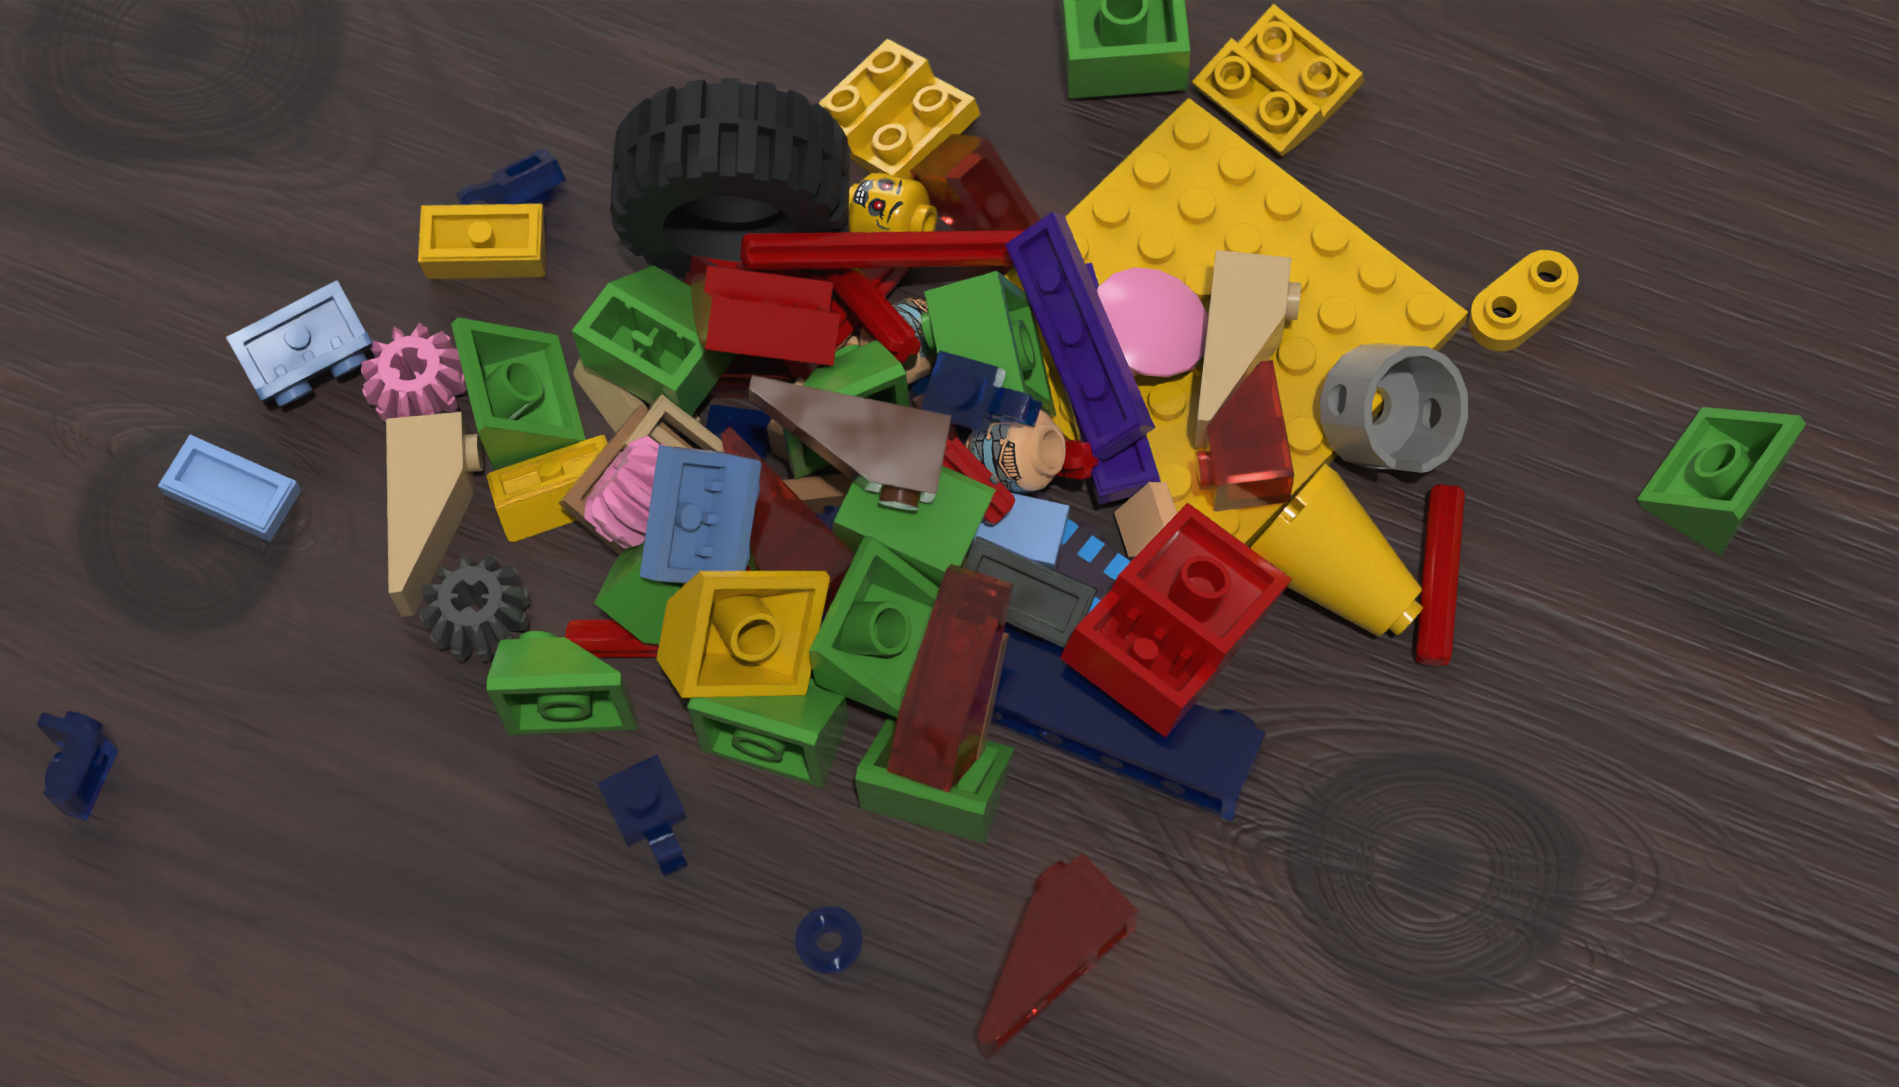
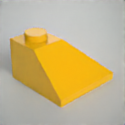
(742, 633)

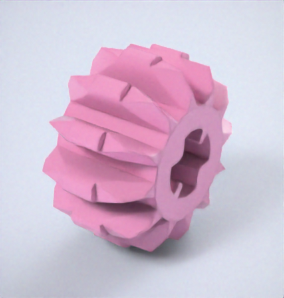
(391, 375)
(623, 494)

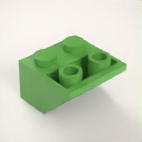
(647, 340)

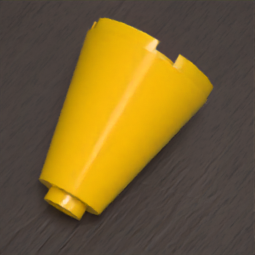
(1340, 557)

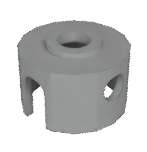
(1409, 383)

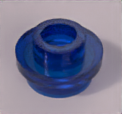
(824, 921)

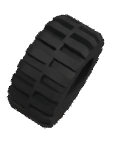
(723, 164)

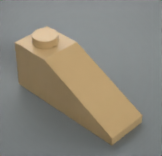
(1244, 325)
(427, 496)

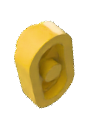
(1526, 297)

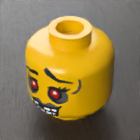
(890, 205)

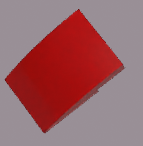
(763, 311)
(1174, 619)

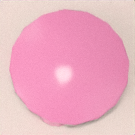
(1155, 321)

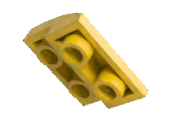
(1279, 81)
(897, 110)

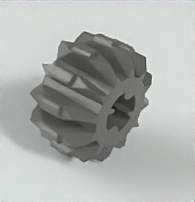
(491, 590)

